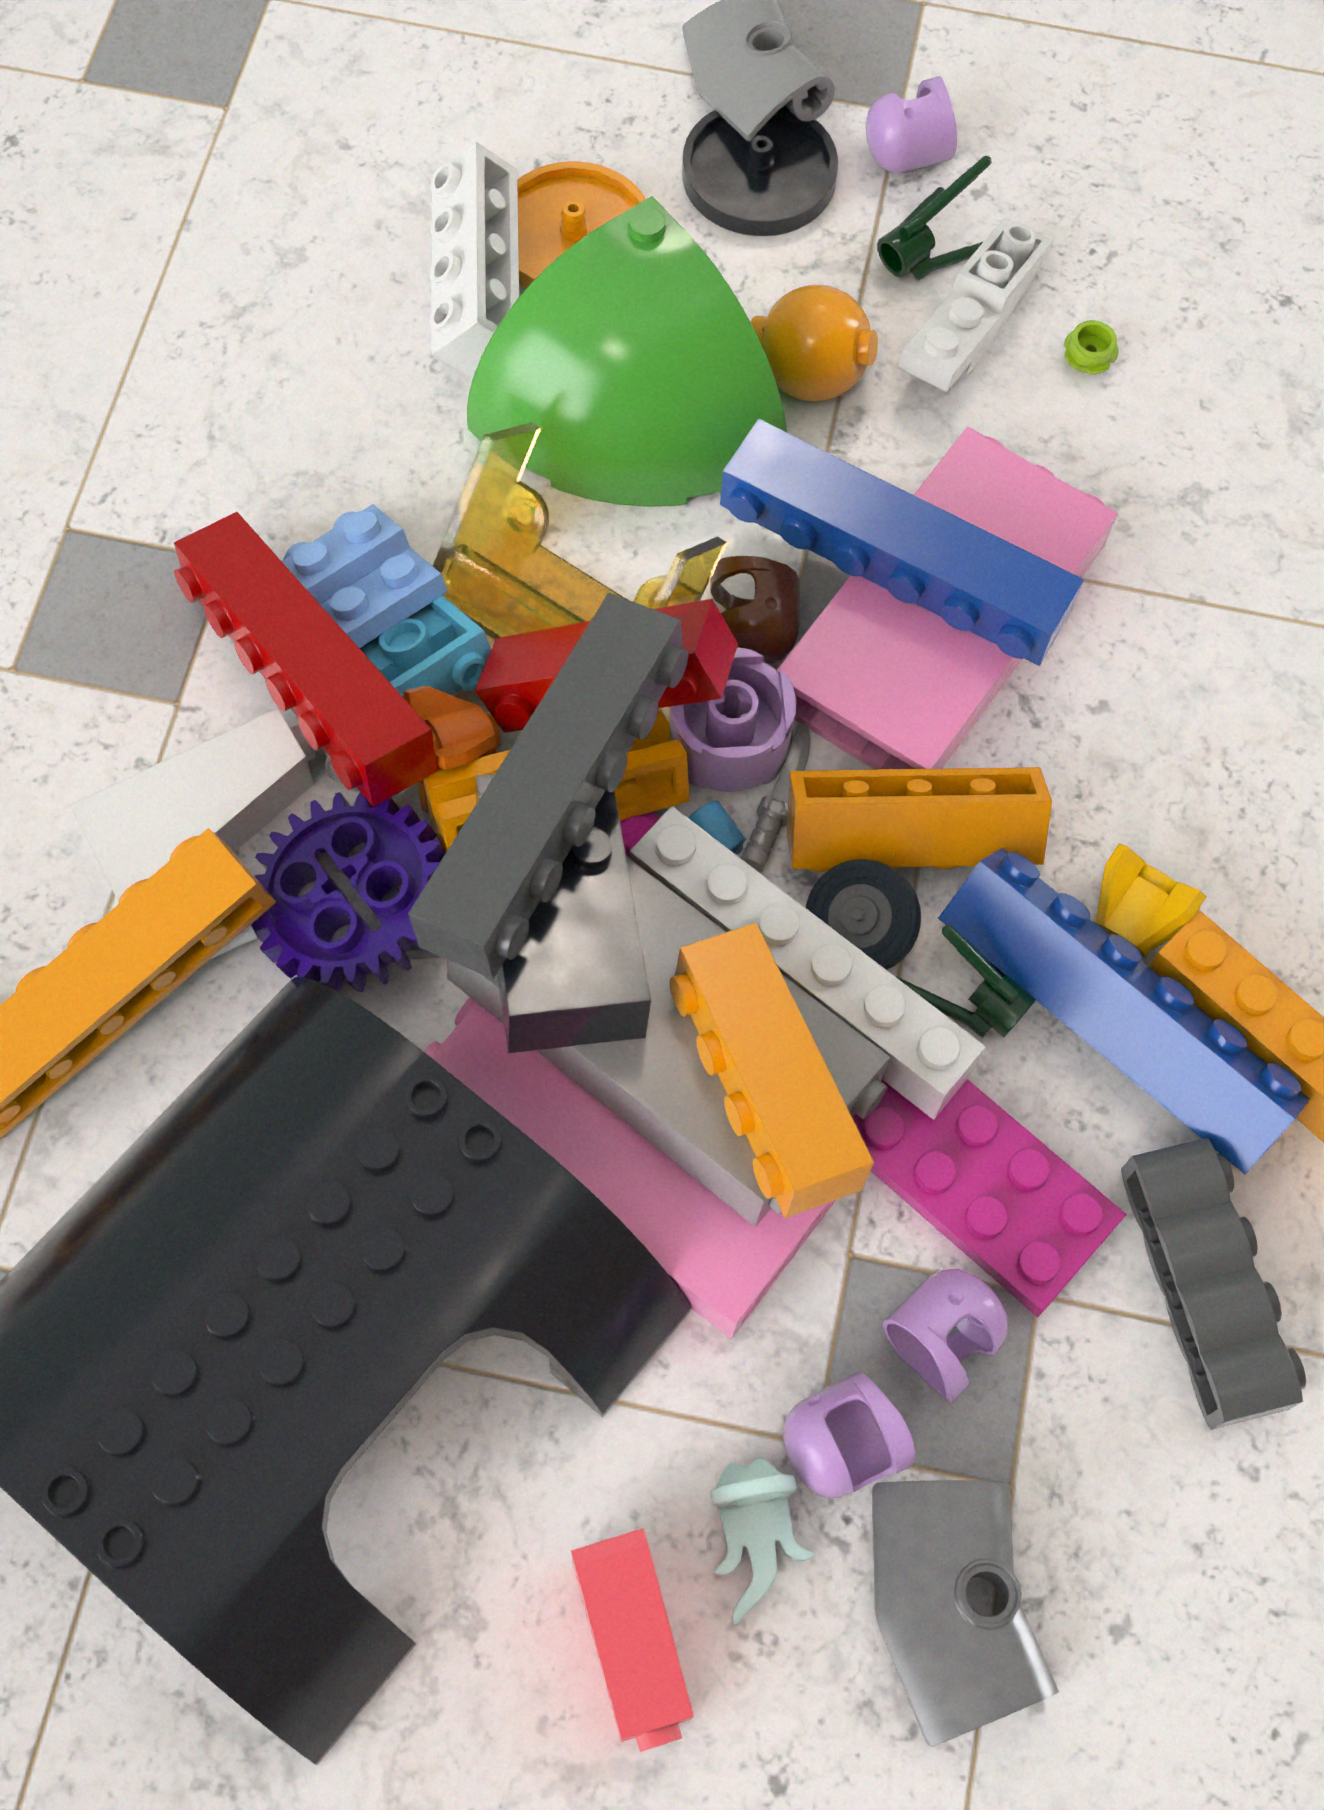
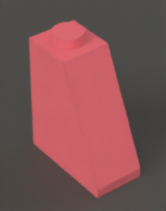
(633, 1639)

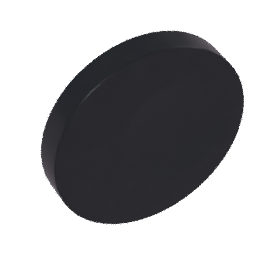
(762, 183)

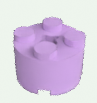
(742, 736)

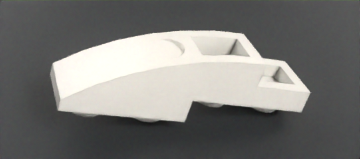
(977, 306)

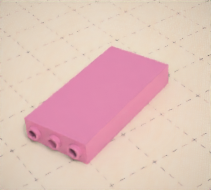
(898, 678)
(695, 1236)

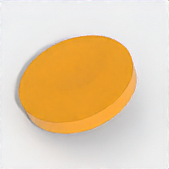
(562, 206)

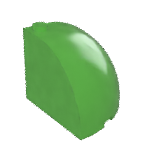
(628, 367)

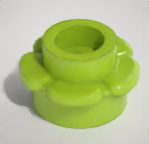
(1091, 347)

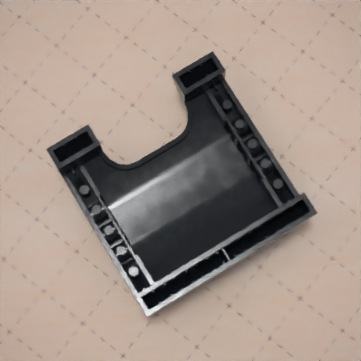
(257, 1311)

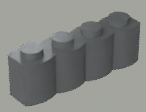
(1210, 1284)

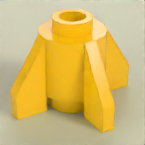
(1143, 901)

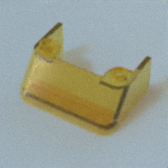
(504, 573)

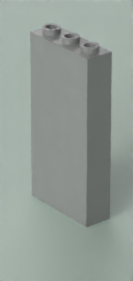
(660, 1079)

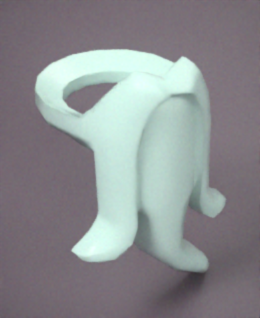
(754, 1517)

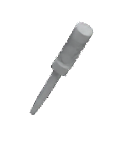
(774, 808)

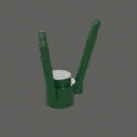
(911, 242)
(997, 998)

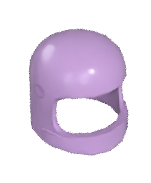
(912, 132)
(927, 1316)
(838, 1442)

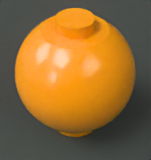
(816, 342)

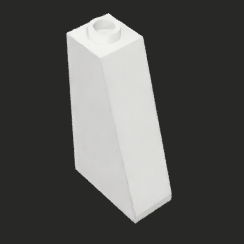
(222, 785)

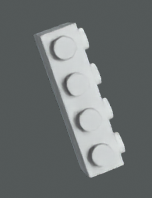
(472, 254)

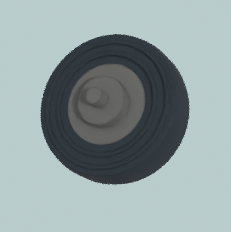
(869, 908)

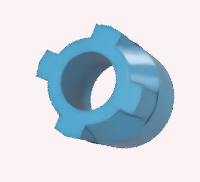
(719, 824)

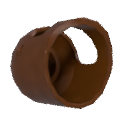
(772, 618)

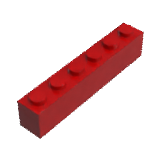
(305, 660)

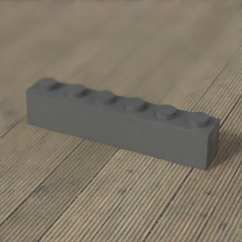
(549, 787)

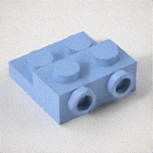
(365, 574)

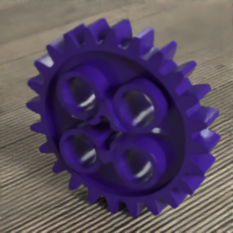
(301, 928)

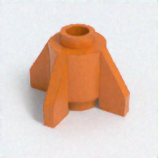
(458, 729)

